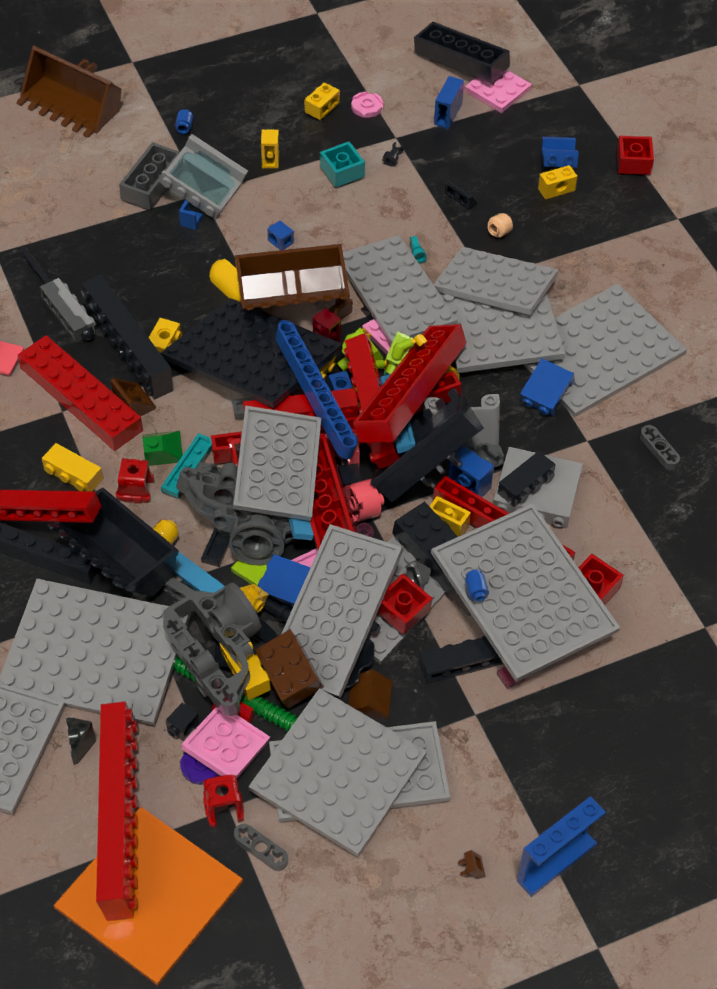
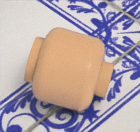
(500, 225)

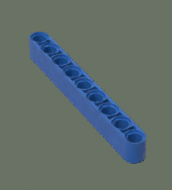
(316, 389)

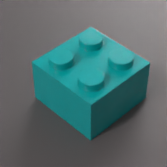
(342, 164)

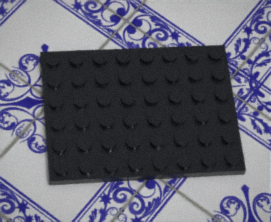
(242, 354)

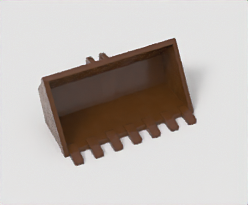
(69, 92)
(291, 276)

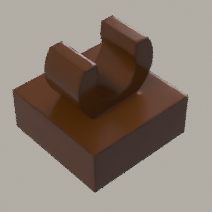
(474, 865)

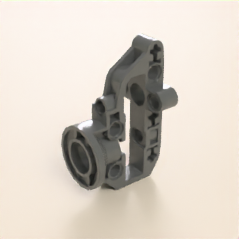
(252, 535)
(229, 616)

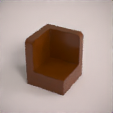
(342, 307)

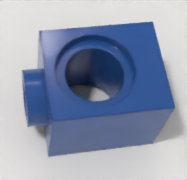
(280, 235)
(339, 381)

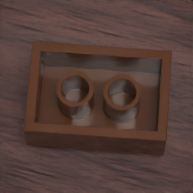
(289, 668)

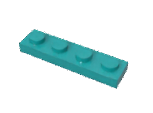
(191, 458)

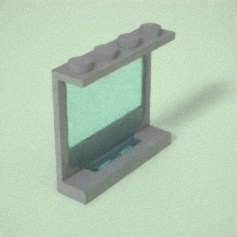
(203, 176)

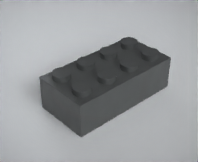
(141, 182)

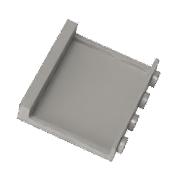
(554, 497)

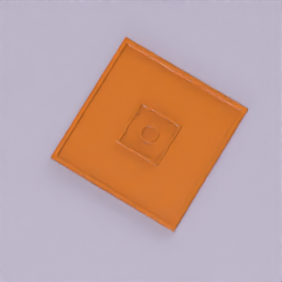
(175, 896)

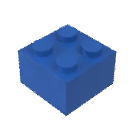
(474, 473)

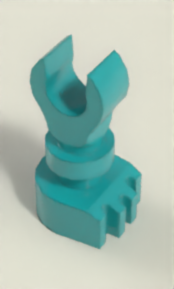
(417, 251)

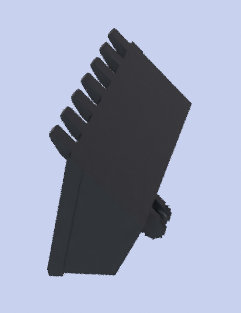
(122, 546)

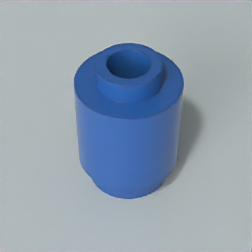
(184, 121)
(476, 585)

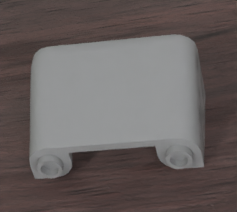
(487, 414)

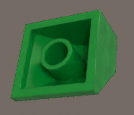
(162, 447)

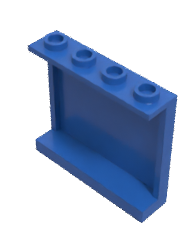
(558, 847)

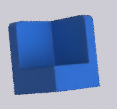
(189, 218)

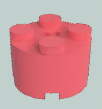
(364, 500)

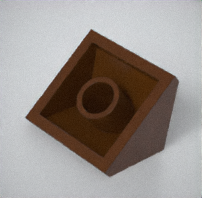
(133, 396)
(371, 695)

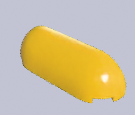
(225, 278)

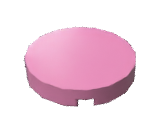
(367, 104)

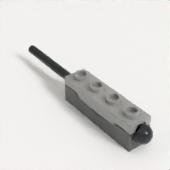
(63, 304)

